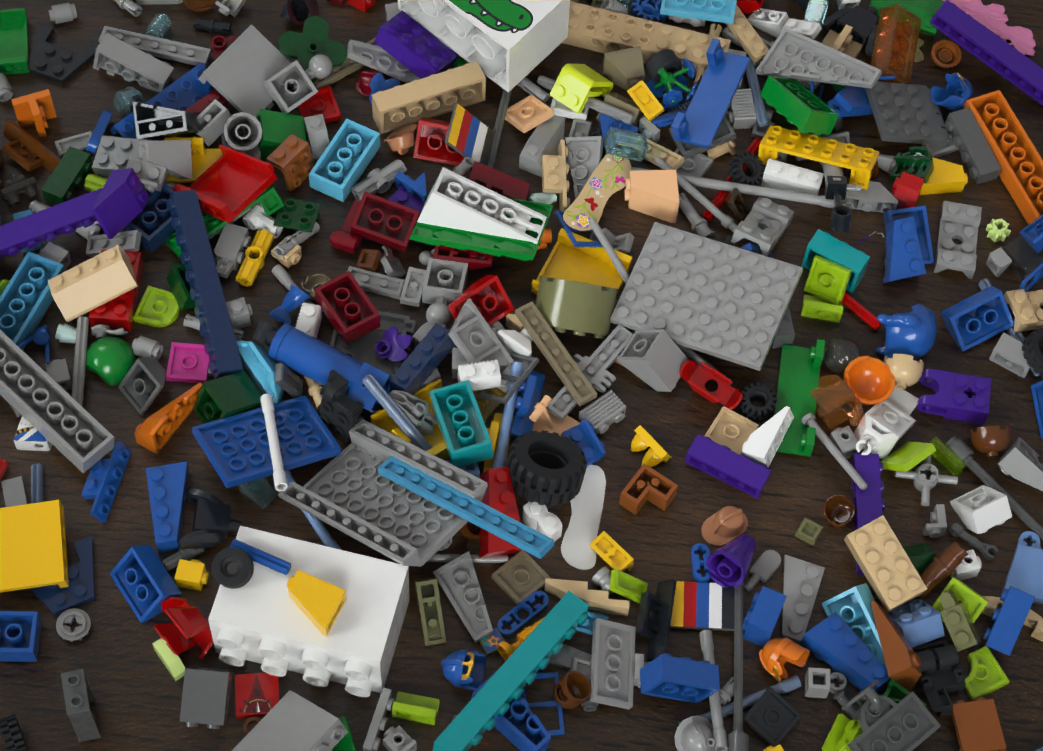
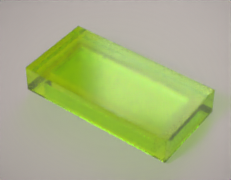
(947, 458)

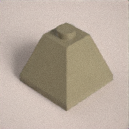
(624, 67)

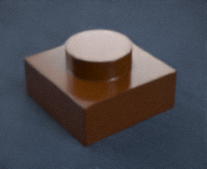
(369, 259)

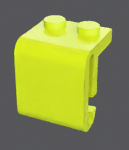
(577, 84)

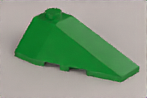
(921, 8)

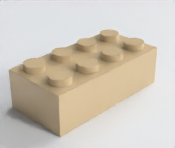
(885, 564)

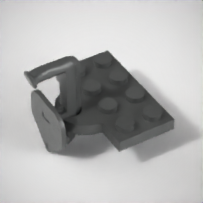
(888, 723)

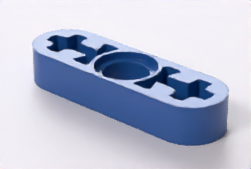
(99, 131)
(538, 609)

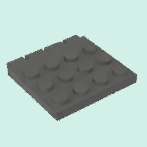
(907, 114)
(364, 347)

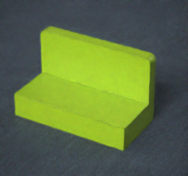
(820, 309)
(415, 708)

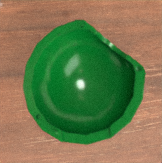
(110, 359)

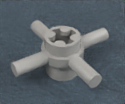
(923, 484)

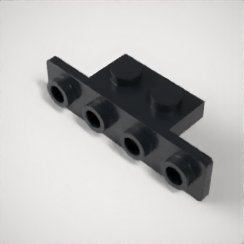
(655, 617)

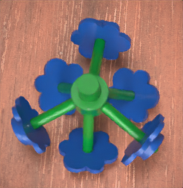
(673, 86)

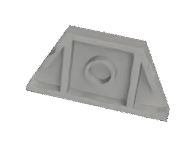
(476, 338)

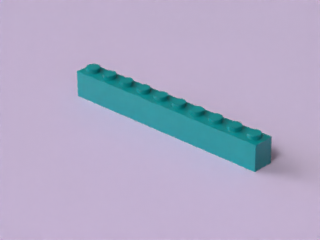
(514, 675)

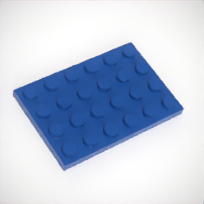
(241, 448)

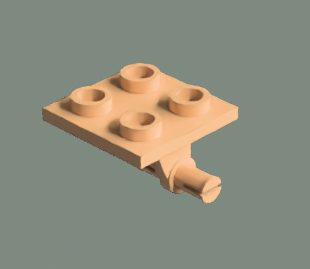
(546, 421)

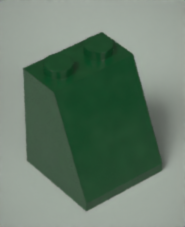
(227, 397)

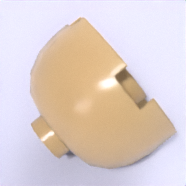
(905, 369)

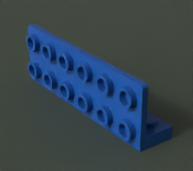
(176, 96)
(711, 98)

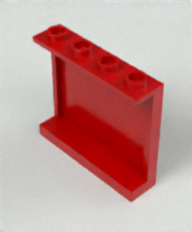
(231, 184)

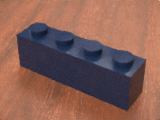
(422, 361)

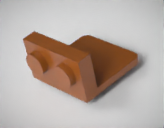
(294, 160)

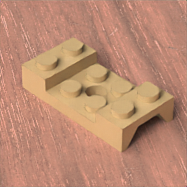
(1026, 309)

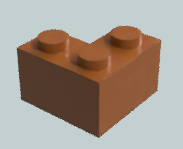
(649, 486)

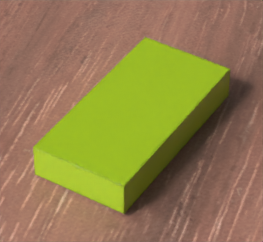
(627, 585)

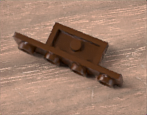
(27, 150)

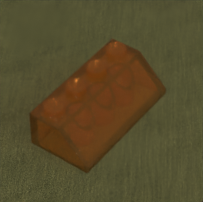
(896, 43)

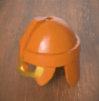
(778, 652)

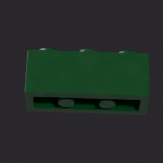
(67, 176)

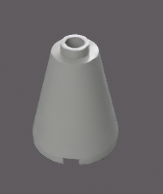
(251, 131)

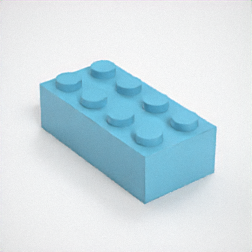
(344, 160)

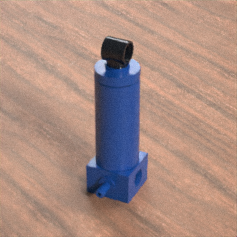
(316, 360)

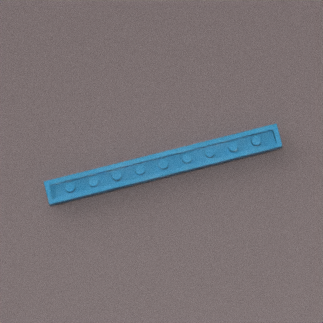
(466, 507)

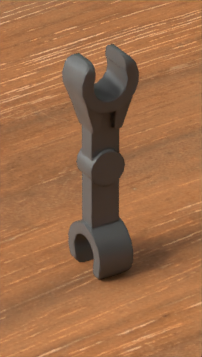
(957, 531)

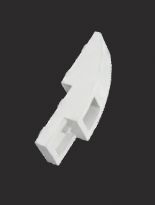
(775, 21)

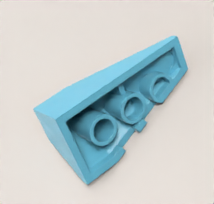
(857, 613)

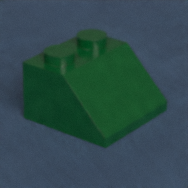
(180, 287)

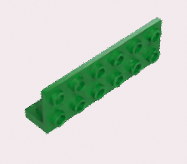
(268, 200)
(797, 377)

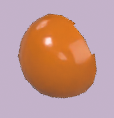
(869, 380)

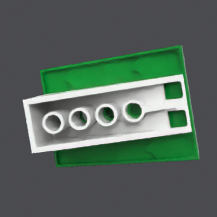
(480, 220)

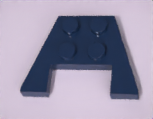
(81, 582)

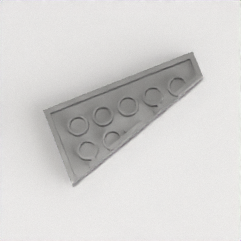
(809, 60)

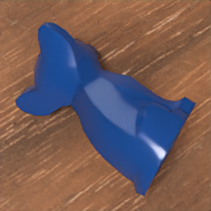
(290, 302)

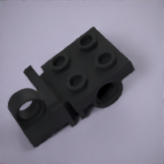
(337, 409)
(939, 675)

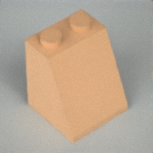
(653, 193)

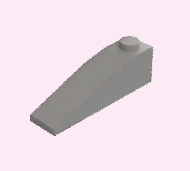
(542, 142)
(1022, 464)

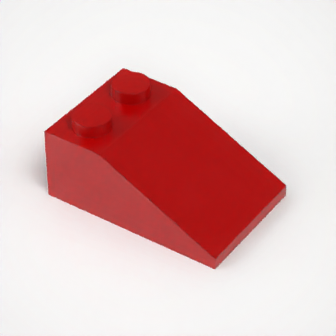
(488, 298)

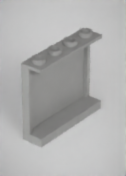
(243, 69)
(294, 726)

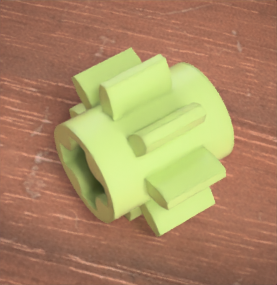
(998, 230)

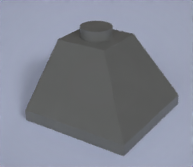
(143, 383)

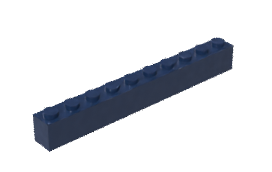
(204, 284)

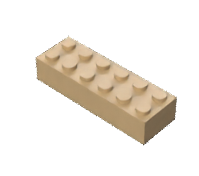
(428, 97)

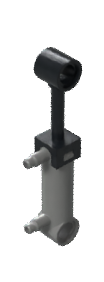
(836, 189)

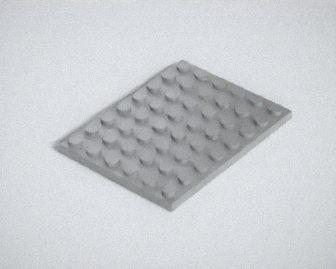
(707, 295)

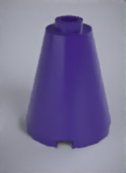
(731, 562)

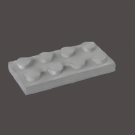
(612, 664)

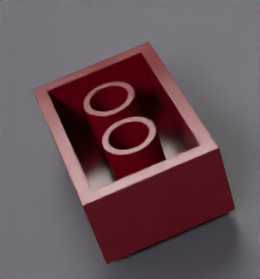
(384, 221)
(347, 307)

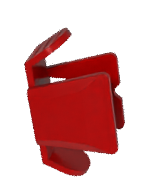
(697, 378)
(186, 621)

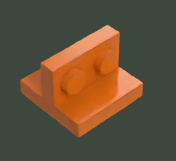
(35, 110)

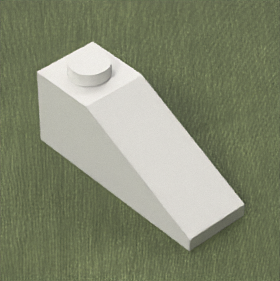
(767, 438)

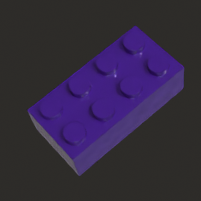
(414, 46)

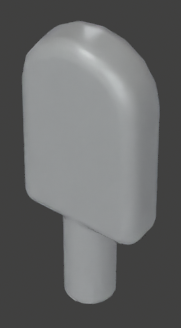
(763, 568)

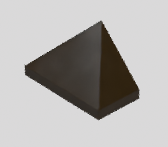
(737, 205)

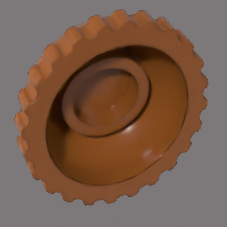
(946, 54)

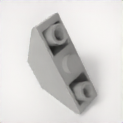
(874, 199)

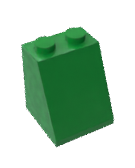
(277, 128)

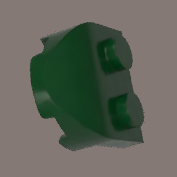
(916, 162)

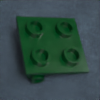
(297, 214)

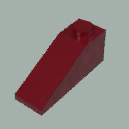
(474, 259)

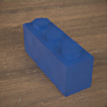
(1008, 620)

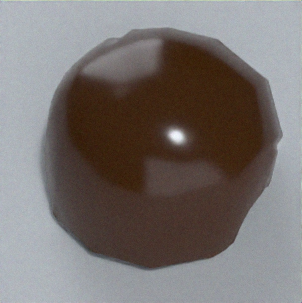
(839, 511)

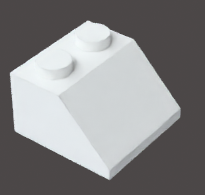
(982, 509)

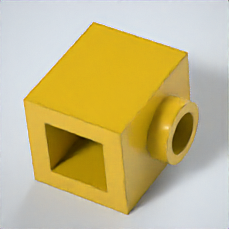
(191, 574)

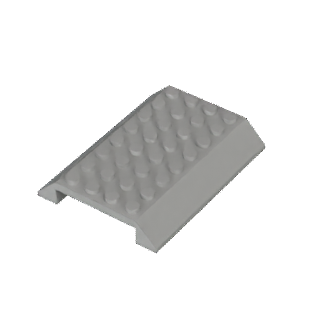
(377, 510)

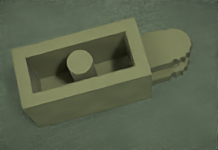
(958, 621)

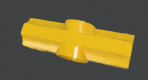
(251, 267)

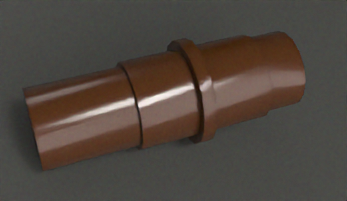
(942, 567)

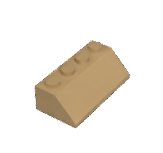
(93, 283)

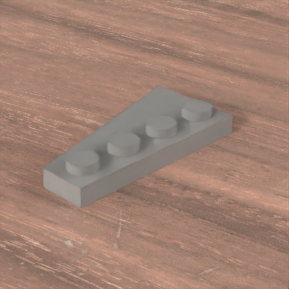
(378, 59)
(800, 586)
(464, 593)

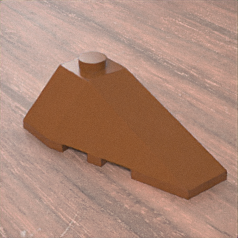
(899, 657)

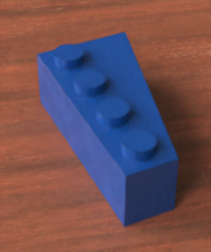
(167, 502)

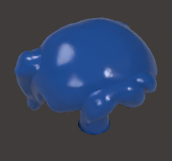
(908, 332)

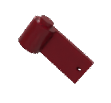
(343, 238)

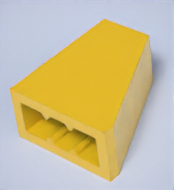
(945, 178)
(316, 599)

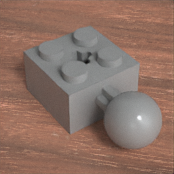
(303, 88)
(441, 286)

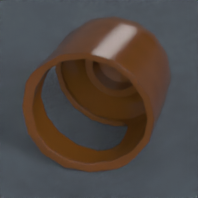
(572, 690)

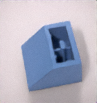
(918, 622)

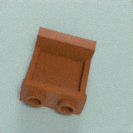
(978, 725)

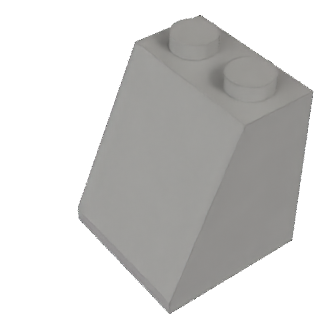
(654, 359)

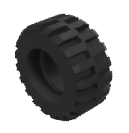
(546, 467)

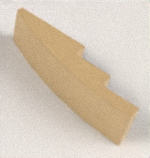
(596, 599)

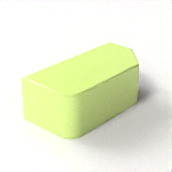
(169, 659)

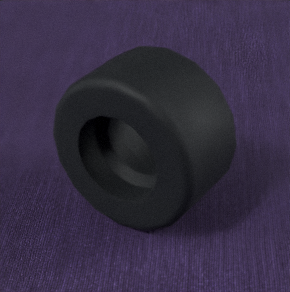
(663, 59)

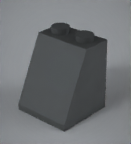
(206, 696)

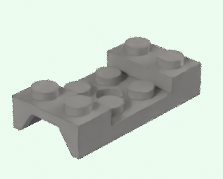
(960, 223)
(764, 224)

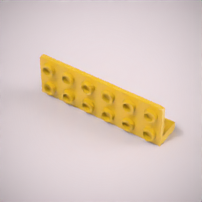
(820, 149)

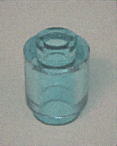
(158, 26)

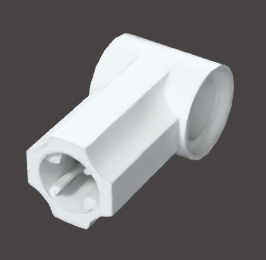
(259, 220)

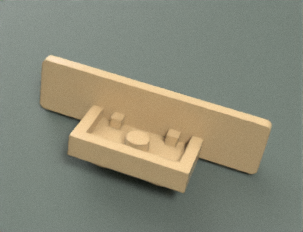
(554, 175)

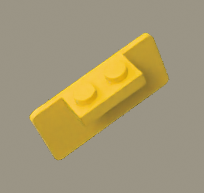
(201, 159)

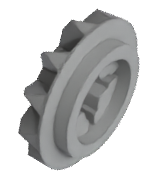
(67, 618)

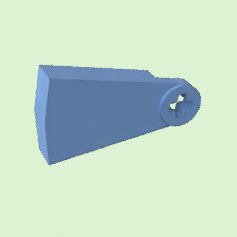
(1027, 567)

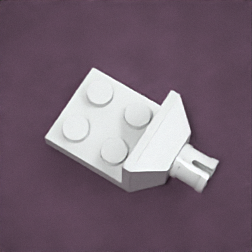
(514, 343)
(882, 429)

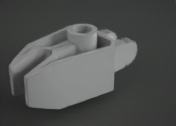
(415, 410)

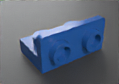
(586, 439)

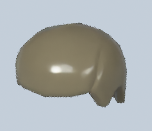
(313, 282)

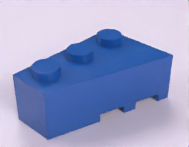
(902, 251)

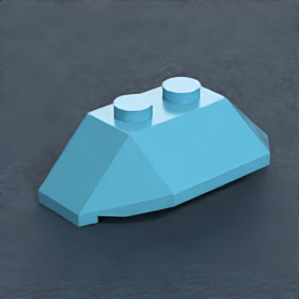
(261, 368)

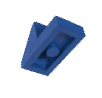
(416, 188)

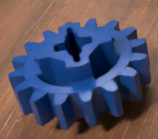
(648, 10)

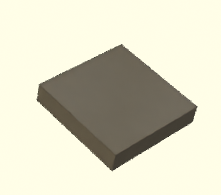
(520, 577)

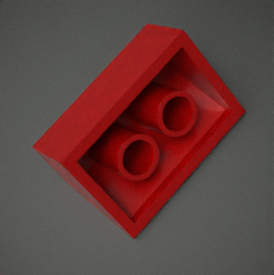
(431, 142)

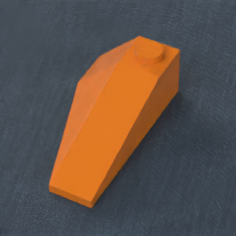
(162, 424)

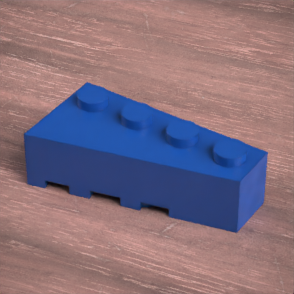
(845, 653)
(521, 725)

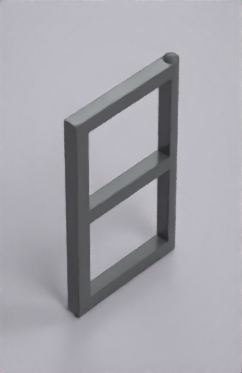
(518, 380)

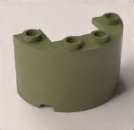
(576, 306)

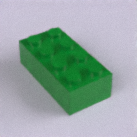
(799, 105)

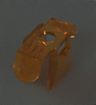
(830, 398)

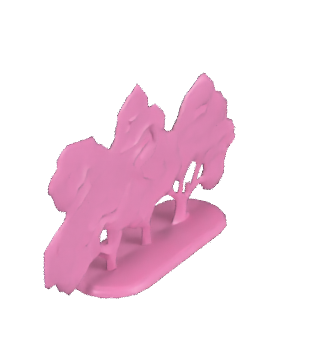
(994, 19)

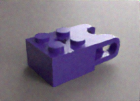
(956, 396)

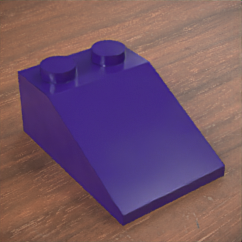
(119, 201)

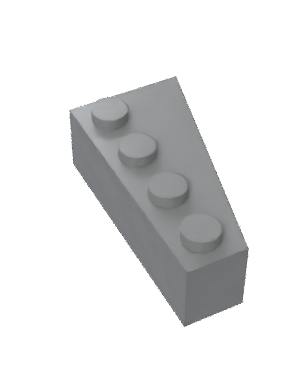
(132, 63)

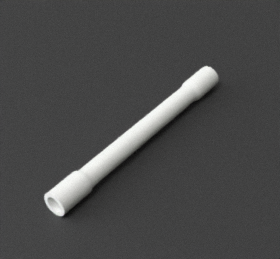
(278, 471)

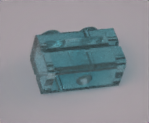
(625, 144)

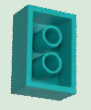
(838, 252)

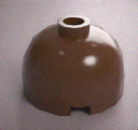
(991, 439)

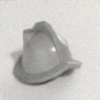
(695, 735)

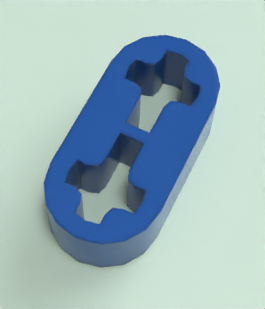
(696, 563)

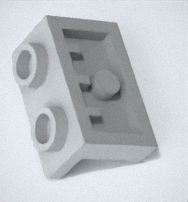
(150, 175)

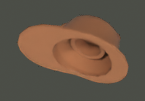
(402, 139)
(724, 526)

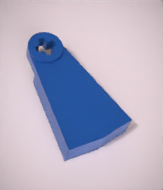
(851, 102)

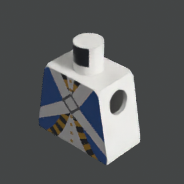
(29, 438)

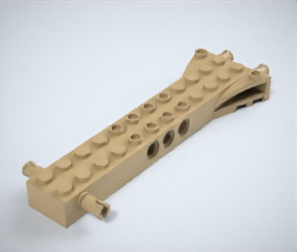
(613, 31)

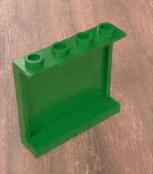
(14, 41)

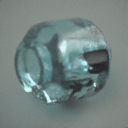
(124, 99)

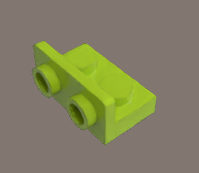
(842, 734)

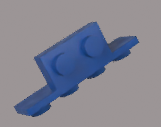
(529, 396)
(105, 480)

